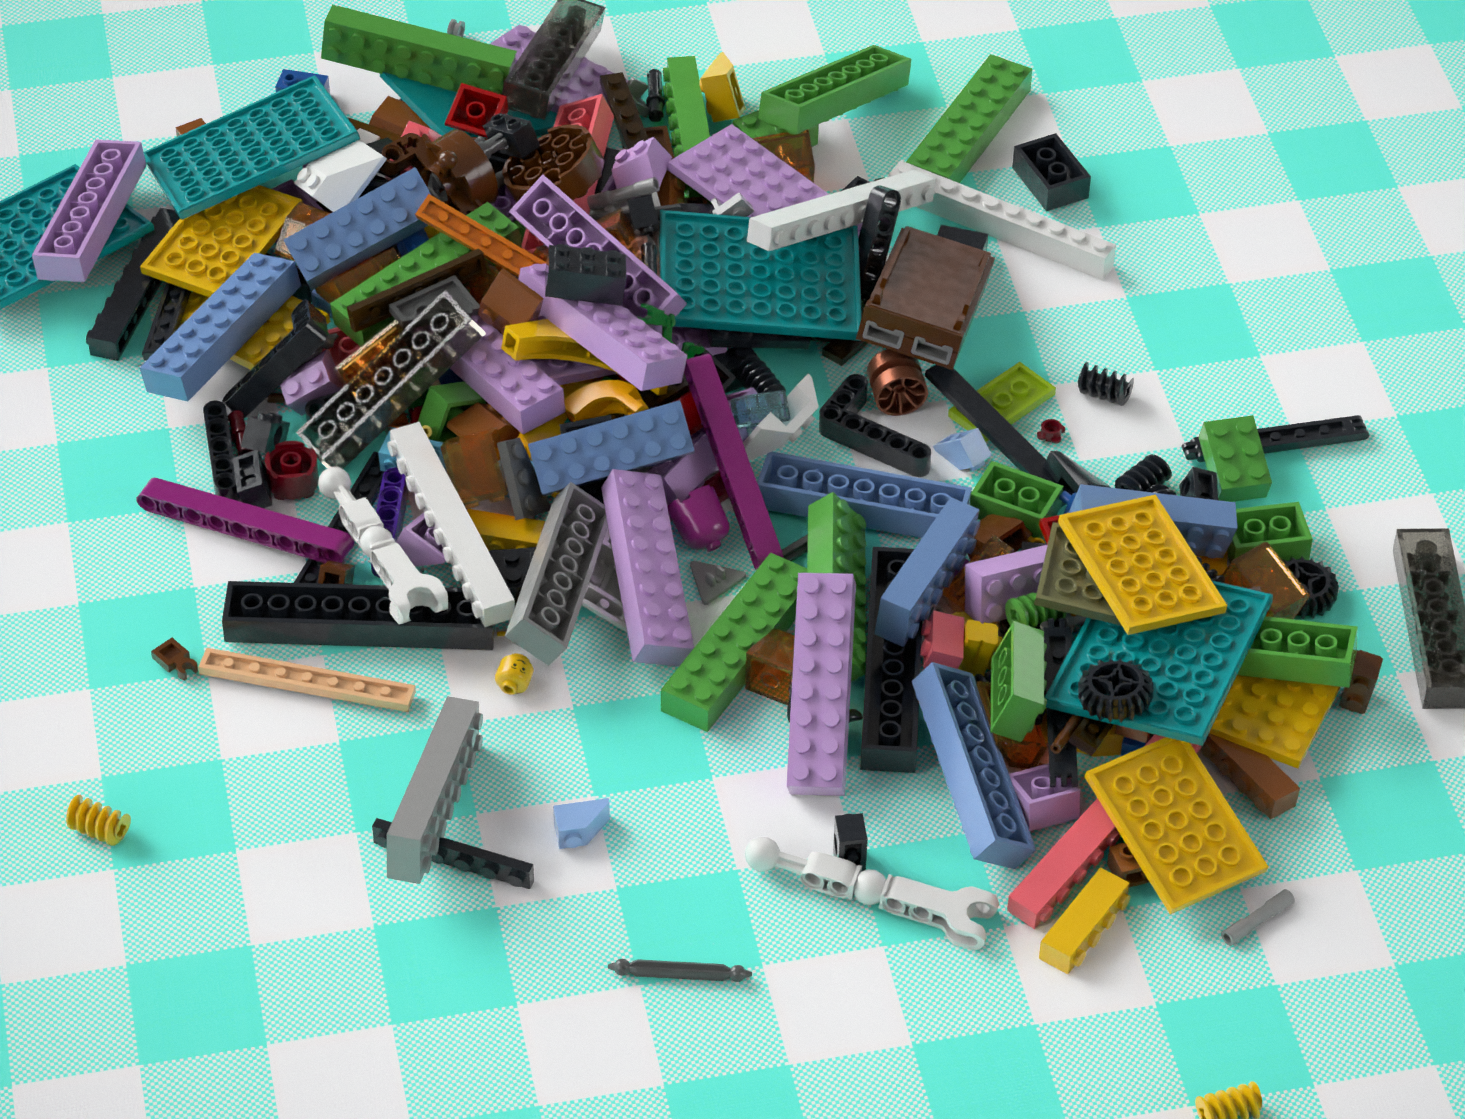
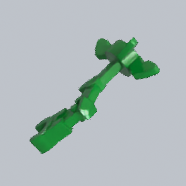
(658, 317)

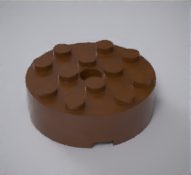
(564, 157)

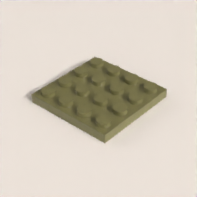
(1068, 584)

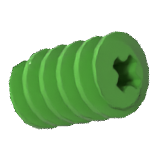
(1025, 612)

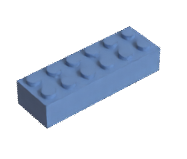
(359, 229)
(616, 444)
(1202, 522)
(927, 572)

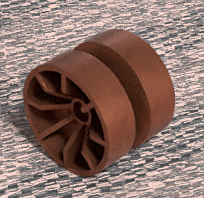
(896, 382)

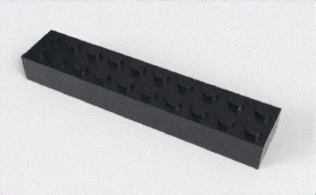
(346, 617)
(889, 695)

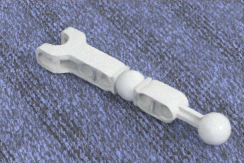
(404, 581)
(896, 895)

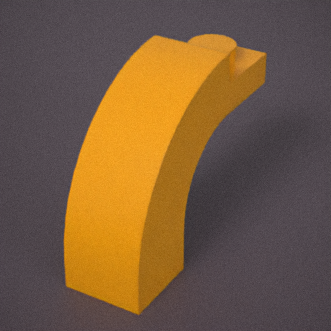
(603, 399)

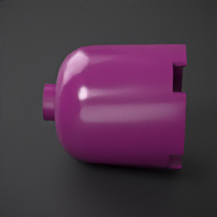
(700, 519)

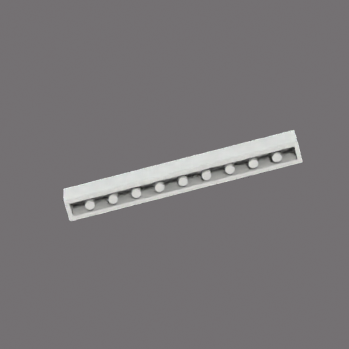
(834, 211)
(1017, 225)
(451, 524)

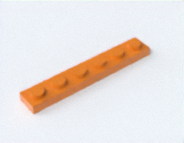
(475, 236)

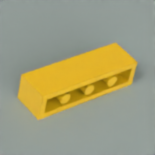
(505, 532)
(1084, 921)

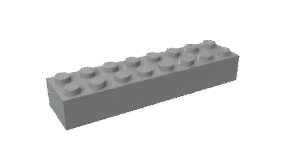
(558, 574)
(434, 790)

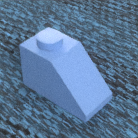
(964, 449)
(580, 821)

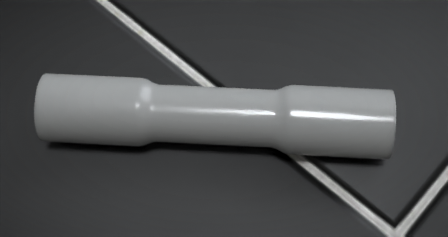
(637, 189)
(1244, 926)

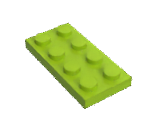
(1011, 394)

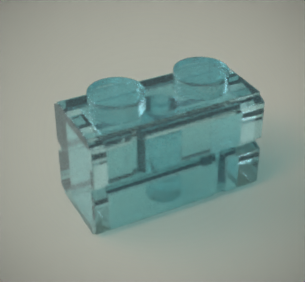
(753, 408)

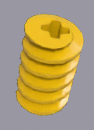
(97, 822)
(1231, 1103)

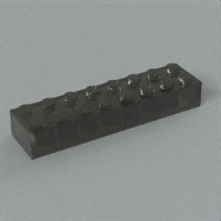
(552, 57)
(391, 382)
(1433, 614)

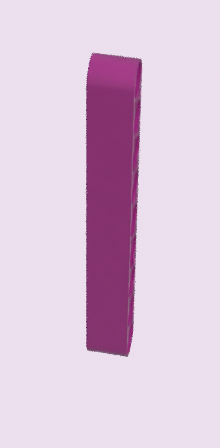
(731, 459)
(245, 521)

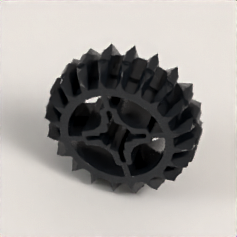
(1319, 584)
(1115, 690)

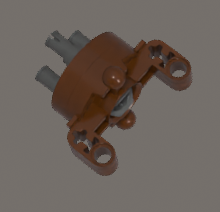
(451, 166)

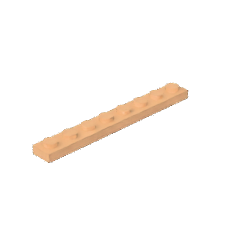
(307, 679)

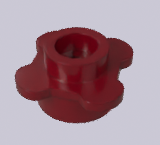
(1051, 431)

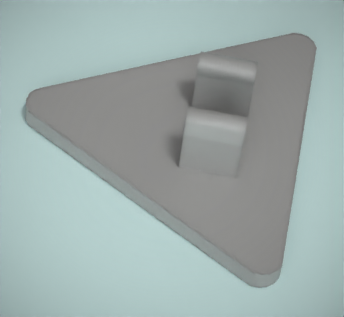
(714, 580)

